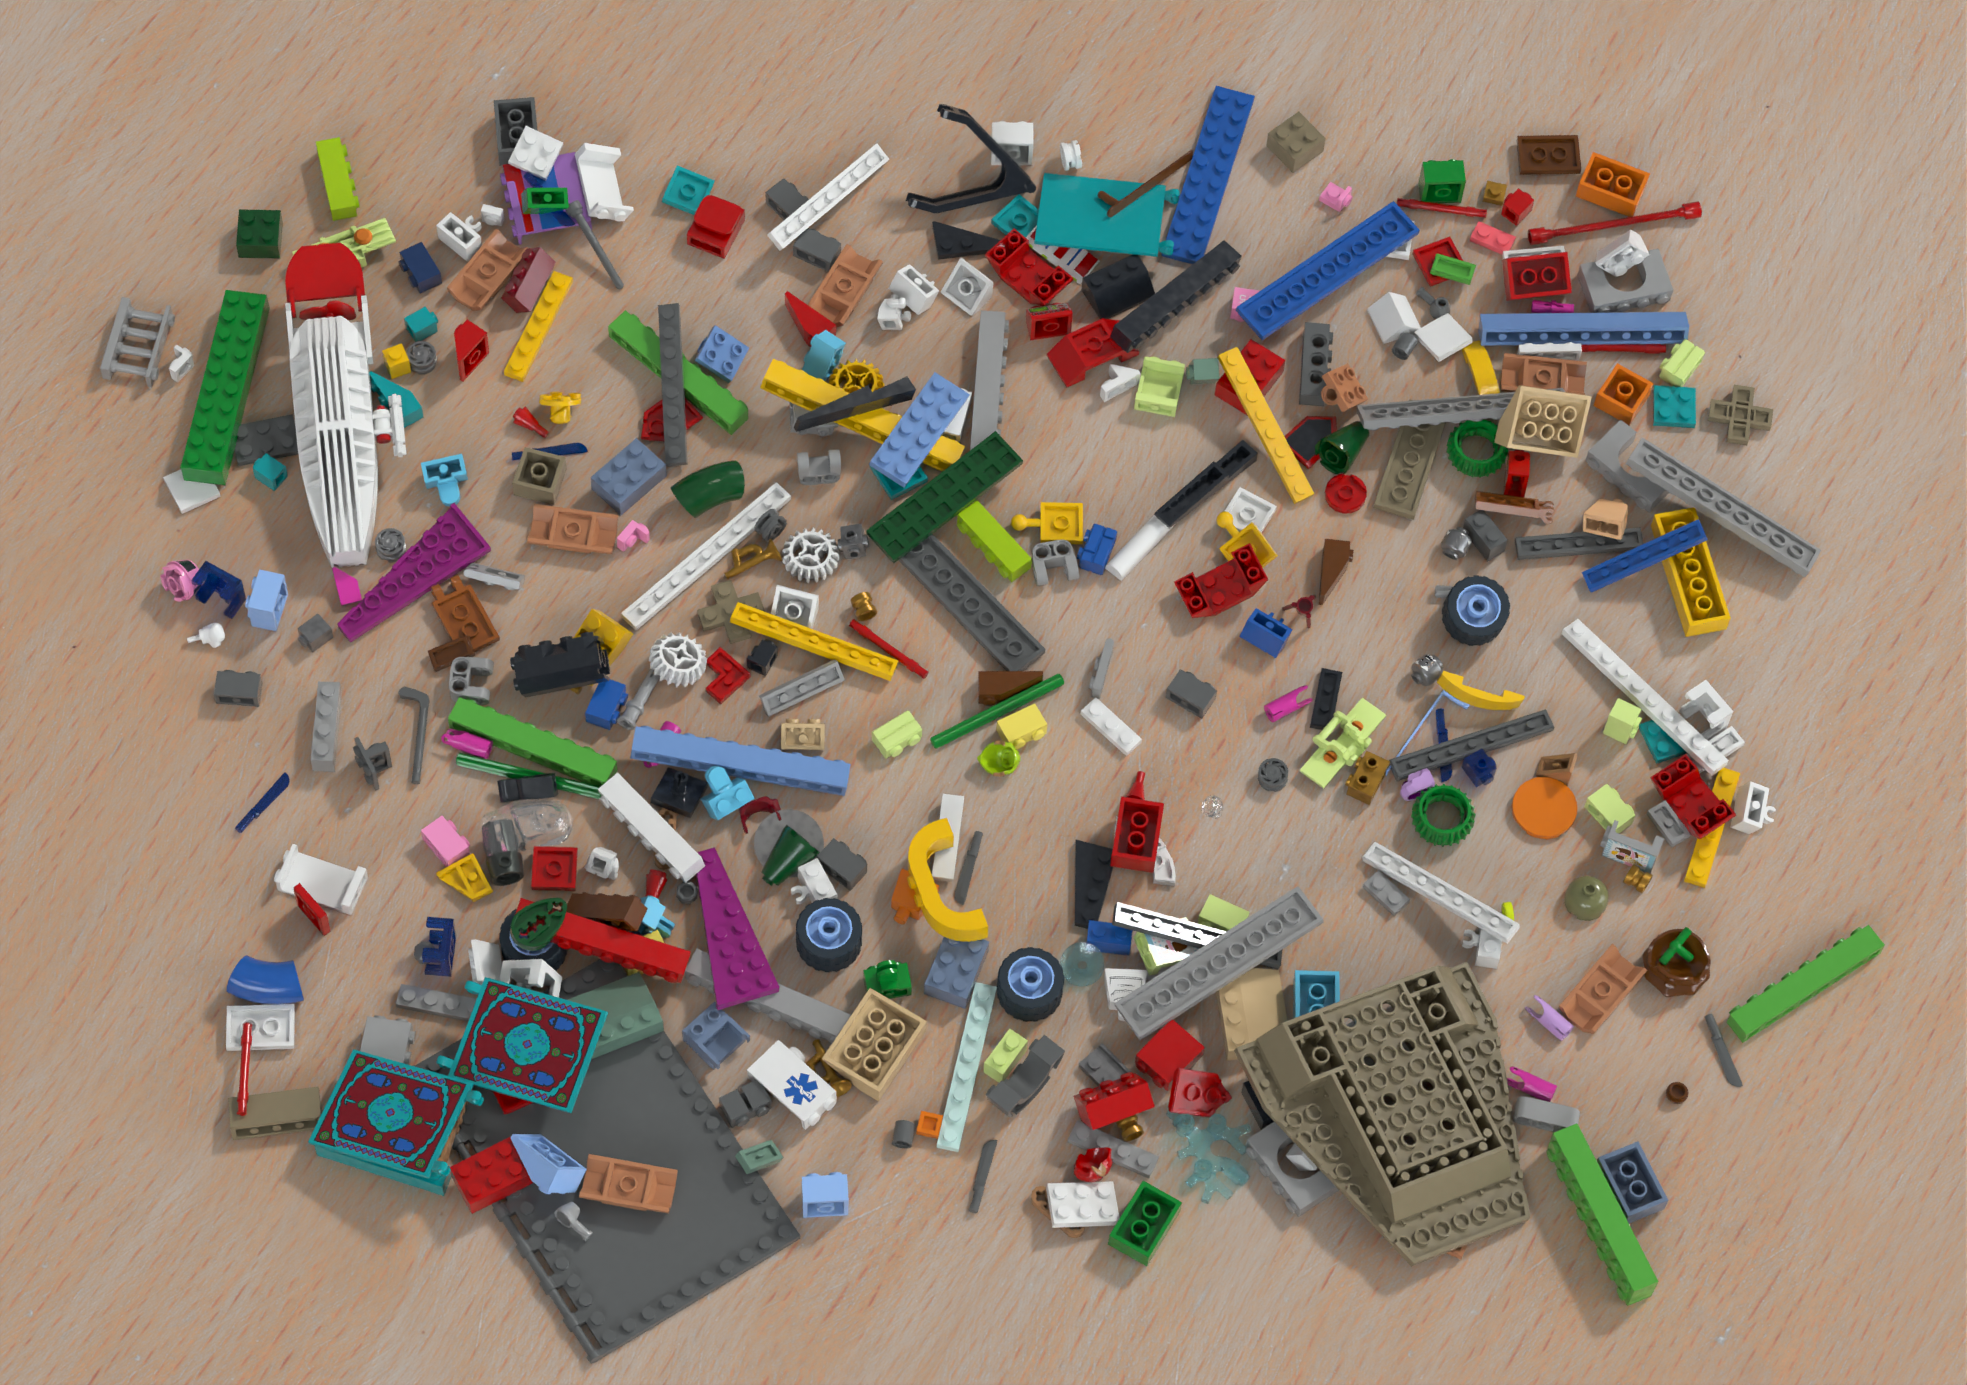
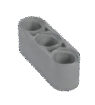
(1544, 1114)

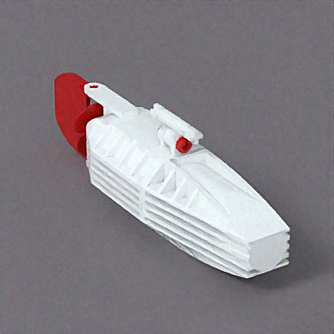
(335, 401)

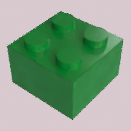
(1442, 181)

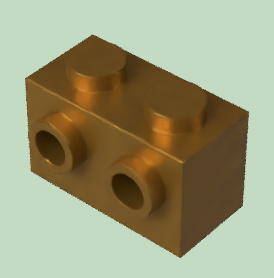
(1367, 778)

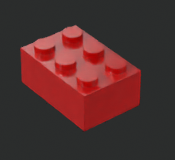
(1536, 276)
(1265, 368)
(1137, 834)
(1113, 1100)
(490, 1175)

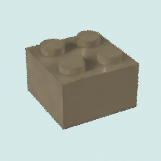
(1295, 142)
(539, 476)

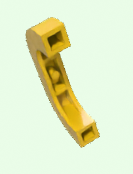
(948, 923)

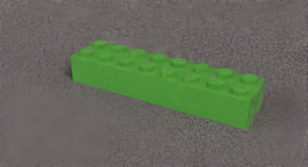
(1602, 1215)

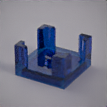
(226, 585)
(446, 940)

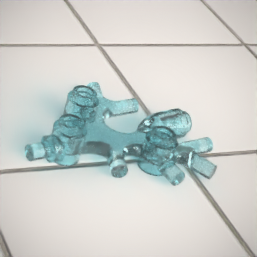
(1199, 1146)

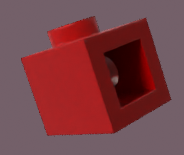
(1517, 206)

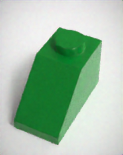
(544, 200)

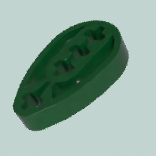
(529, 916)

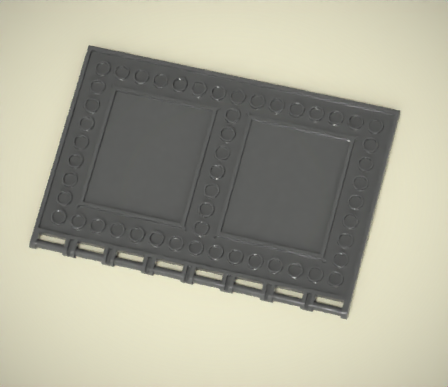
(636, 1263)

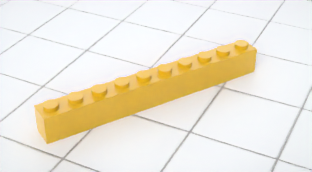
(877, 425)

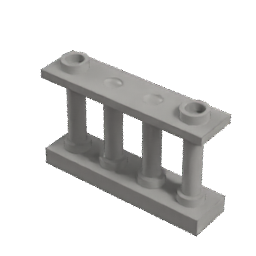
(121, 329)

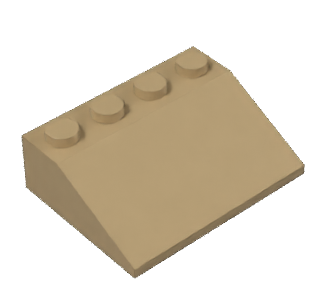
(1544, 421)
(1250, 1008)
(875, 1043)

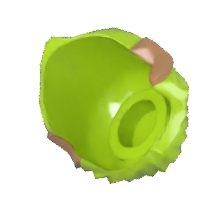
(999, 758)

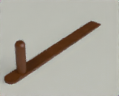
(1117, 205)

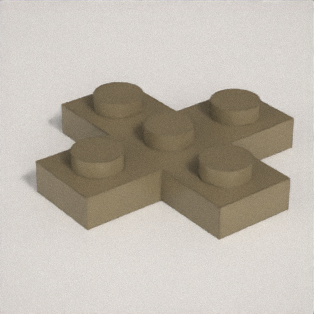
(1740, 415)
(720, 613)

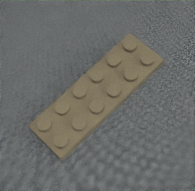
(1408, 469)

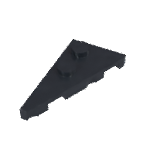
(957, 242)

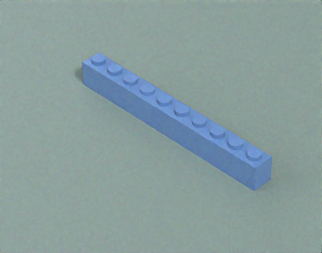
(1584, 328)
(740, 760)

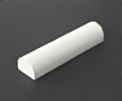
(1137, 548)

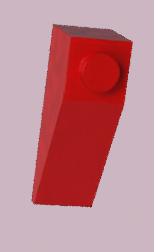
(807, 319)

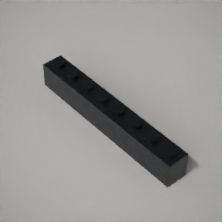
(1176, 296)

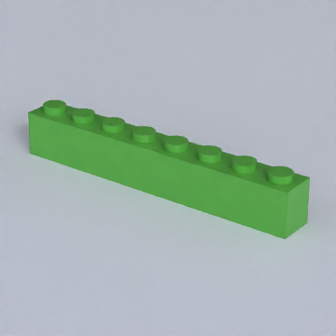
(698, 387)
(532, 743)
(1805, 983)

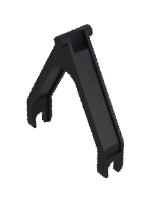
(1010, 182)

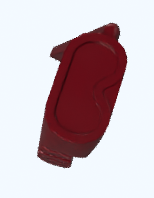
(762, 804)

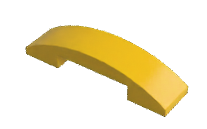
(1481, 368)
(1453, 685)

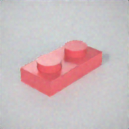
(1492, 238)

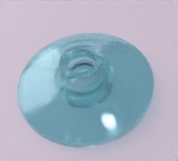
(1082, 952)

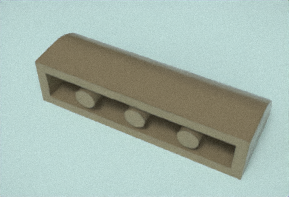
(276, 1113)

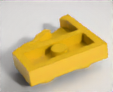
(467, 878)

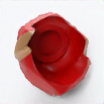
(1093, 1164)

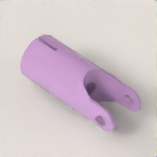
(1552, 1020)

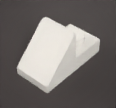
(1122, 380)

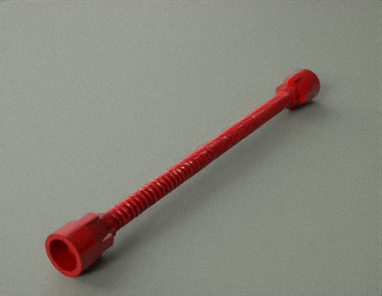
(1542, 235)

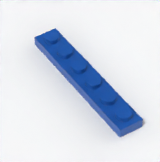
(1644, 556)

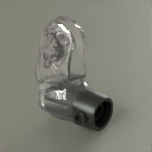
(518, 829)

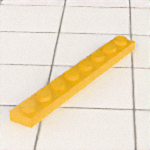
(1265, 425)
(814, 641)

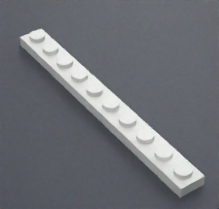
(703, 558)
(1645, 697)

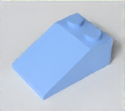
(548, 1164)

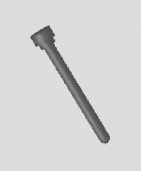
(575, 210)

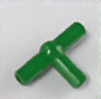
(1676, 947)

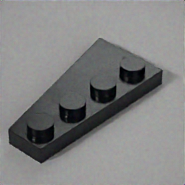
(1091, 881)

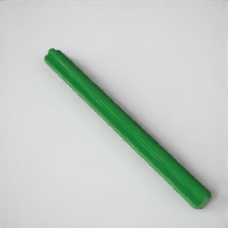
(996, 711)
(515, 772)

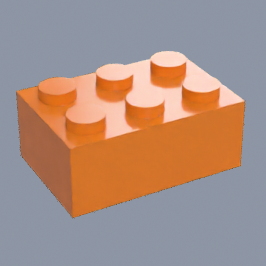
(1612, 184)

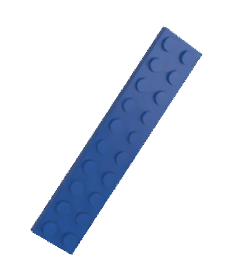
(1209, 174)
(1327, 270)

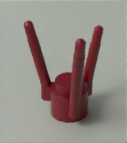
(1303, 607)

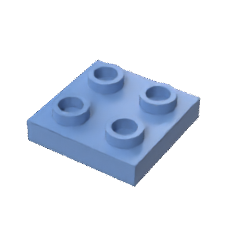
(721, 353)

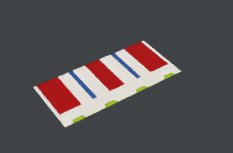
(1073, 260)

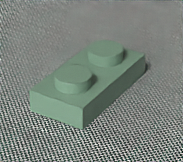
(759, 1156)

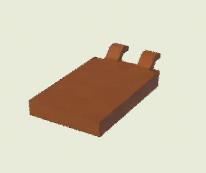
(1514, 505)
(464, 614)

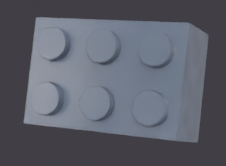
(628, 476)
(956, 970)
(1633, 1182)

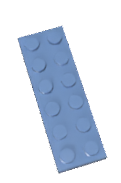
(919, 429)

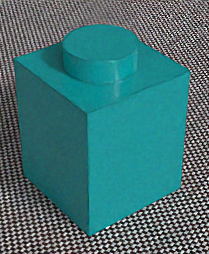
(421, 324)
(269, 471)

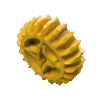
(856, 376)

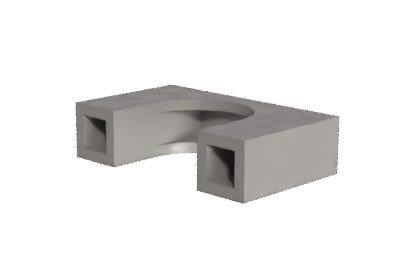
(1606, 299)
(1604, 459)
(1299, 1193)

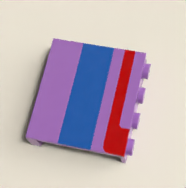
(562, 175)

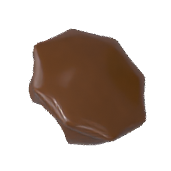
(1678, 975)

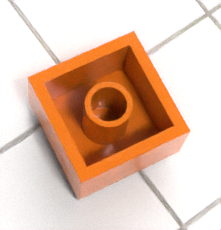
(1623, 394)

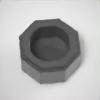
(686, 892)
(419, 950)

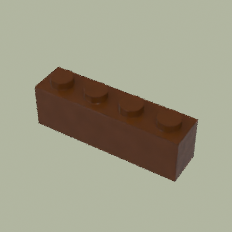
(612, 910)

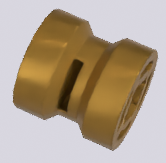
(863, 604)
(1637, 878)
(1130, 1128)

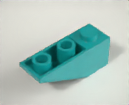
(410, 406)

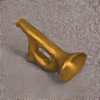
(761, 555)
(839, 1085)

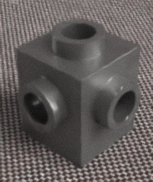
(853, 541)

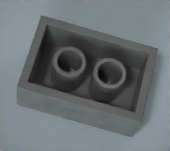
(510, 121)

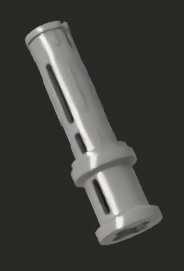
(635, 707)

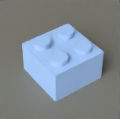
(267, 600)
(825, 1195)

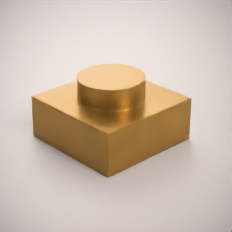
(1494, 193)

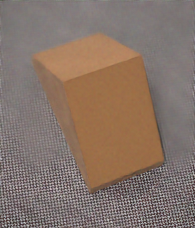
(1557, 767)

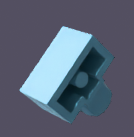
(823, 355)
(445, 475)
(725, 793)
(653, 919)

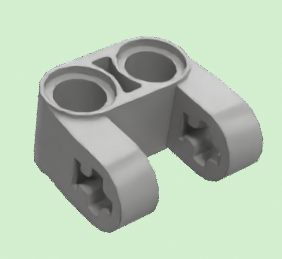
(819, 469)
(1053, 560)
(473, 666)

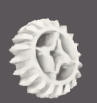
(807, 562)
(677, 659)

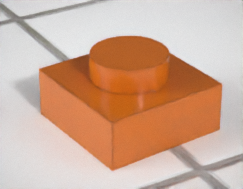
(929, 1124)

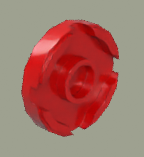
(1345, 493)

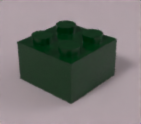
(259, 234)

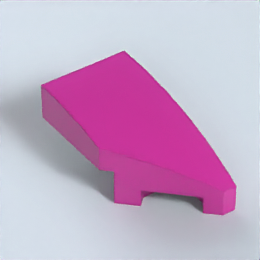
(347, 587)

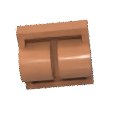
(1343, 388)

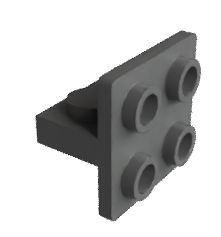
(372, 760)

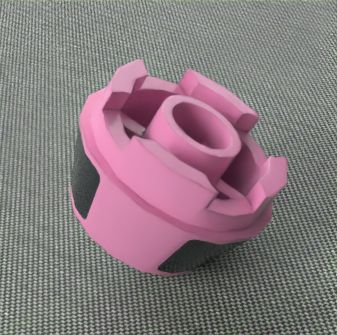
(178, 579)

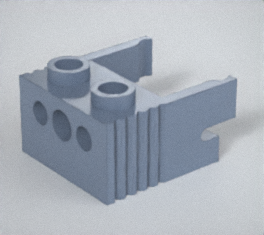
(714, 1036)

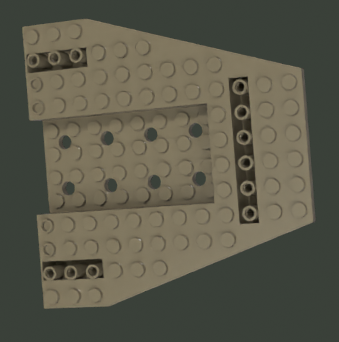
(1332, 1106)

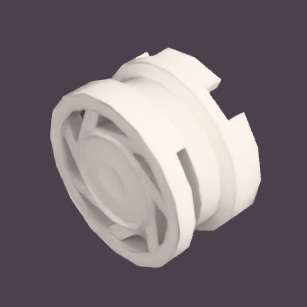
(1070, 155)

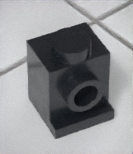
(762, 657)

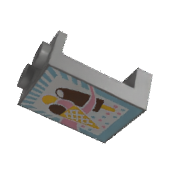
(1629, 850)

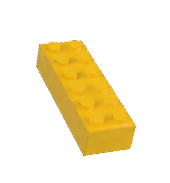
(1692, 579)

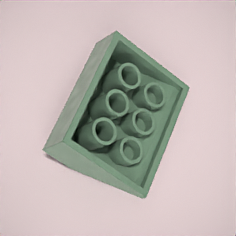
(630, 1013)

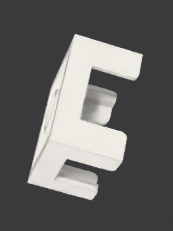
(1711, 705)
(531, 973)

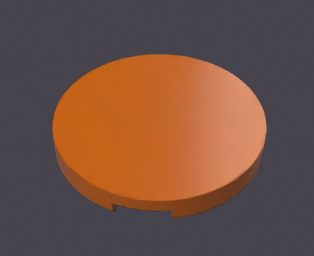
(1544, 807)

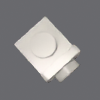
(182, 365)

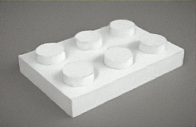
(271, 1026)
(1082, 1204)

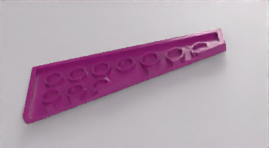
(434, 559)
(735, 955)

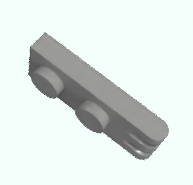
(495, 576)
(1101, 666)

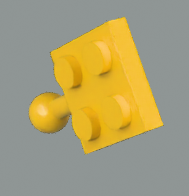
(1056, 522)
(1249, 534)

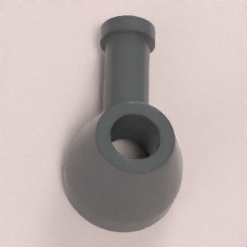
(1435, 310)

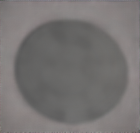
(771, 828)

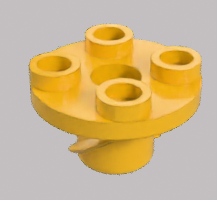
(560, 405)

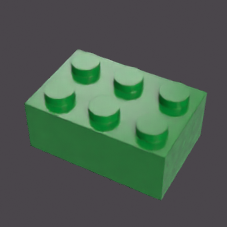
(1144, 1223)

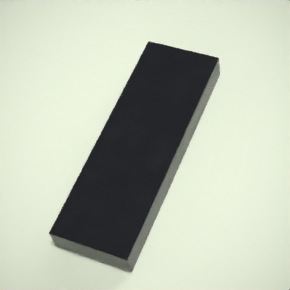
(1326, 698)

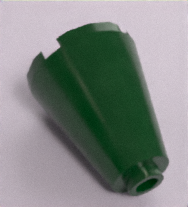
(1342, 447)
(786, 856)

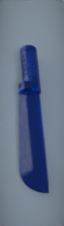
(560, 215)
(565, 449)
(1442, 732)
(277, 788)

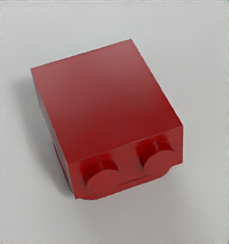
(715, 226)
(1166, 1052)

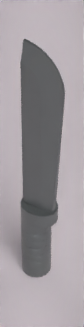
(966, 874)
(1724, 1056)
(984, 1166)

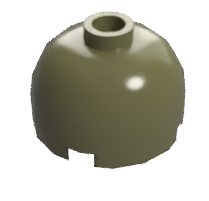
(1586, 898)

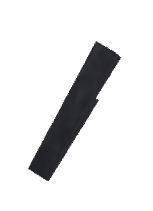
(857, 403)
(1207, 483)

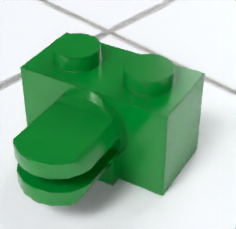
(888, 979)

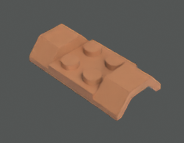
(486, 272)
(844, 286)
(1542, 373)
(573, 529)
(1601, 991)
(629, 1184)

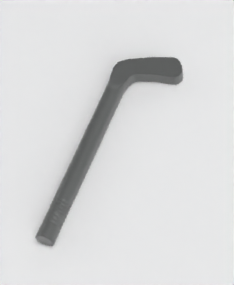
(423, 699)

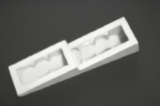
(945, 859)

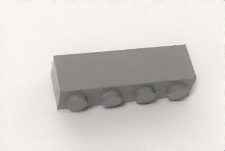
(326, 726)

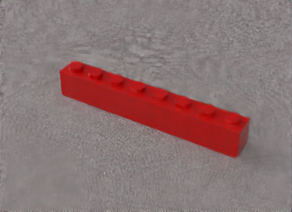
(617, 946)

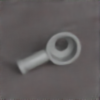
(567, 1216)

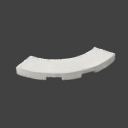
(1164, 867)

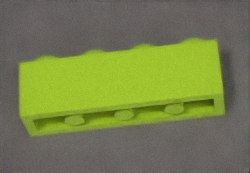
(336, 178)
(994, 541)

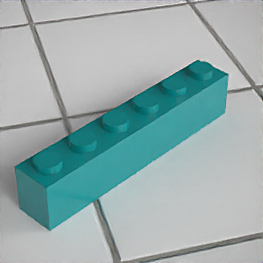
(436, 1183)

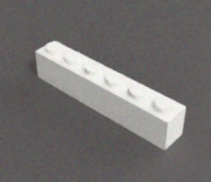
(651, 828)

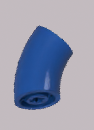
(265, 982)

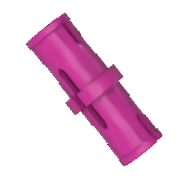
(1551, 307)

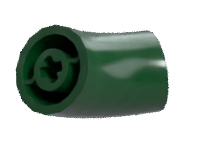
(710, 487)

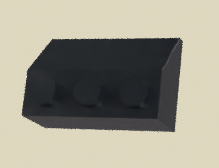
(1118, 287)

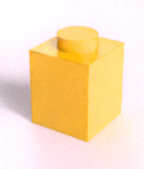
(396, 361)

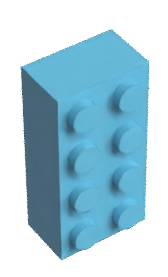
(1314, 990)

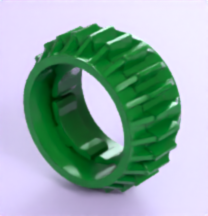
(1469, 466)
(1437, 835)

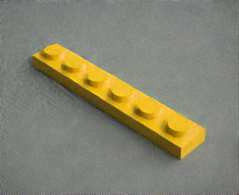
(538, 326)
(1706, 848)

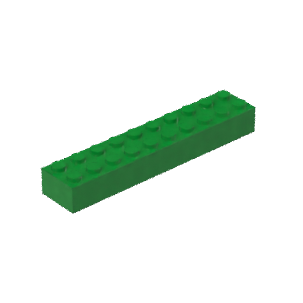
(225, 387)

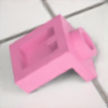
(1336, 196)
(630, 533)

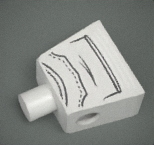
(1121, 983)

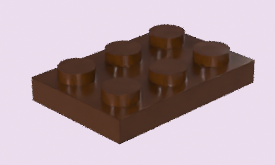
(1548, 154)

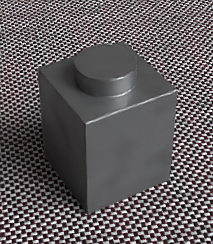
(314, 633)

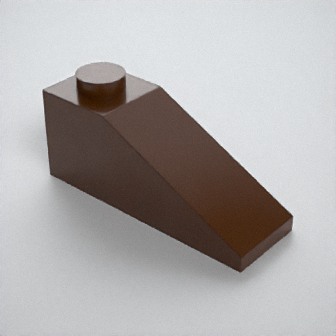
(1334, 565)
(1001, 685)

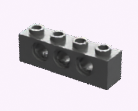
(1313, 335)

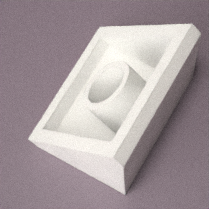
(968, 287)
(1392, 317)
(795, 606)

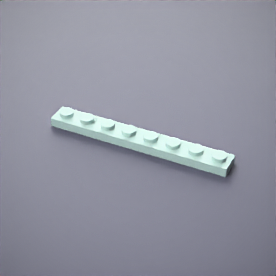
(966, 1067)

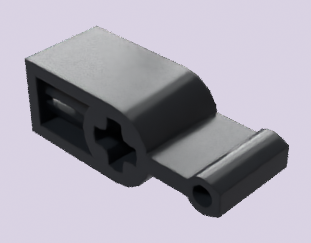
(528, 787)

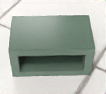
(1203, 371)

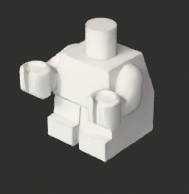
(891, 313)
(603, 863)

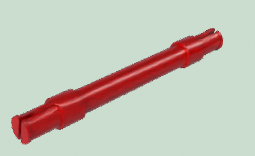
(1467, 211)
(1646, 348)
(867, 633)
(242, 1095)

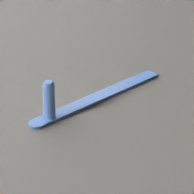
(1464, 705)

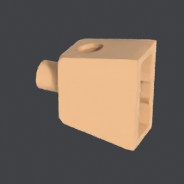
(1606, 518)

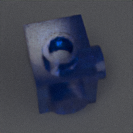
(1479, 768)

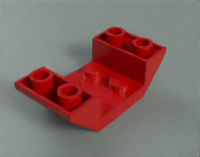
(1025, 270)
(1085, 350)
(1223, 585)
(1691, 798)

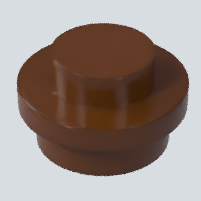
(1677, 1093)

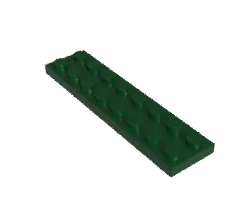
(944, 497)

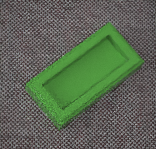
(1453, 269)

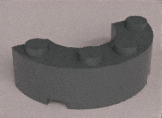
(1028, 1077)

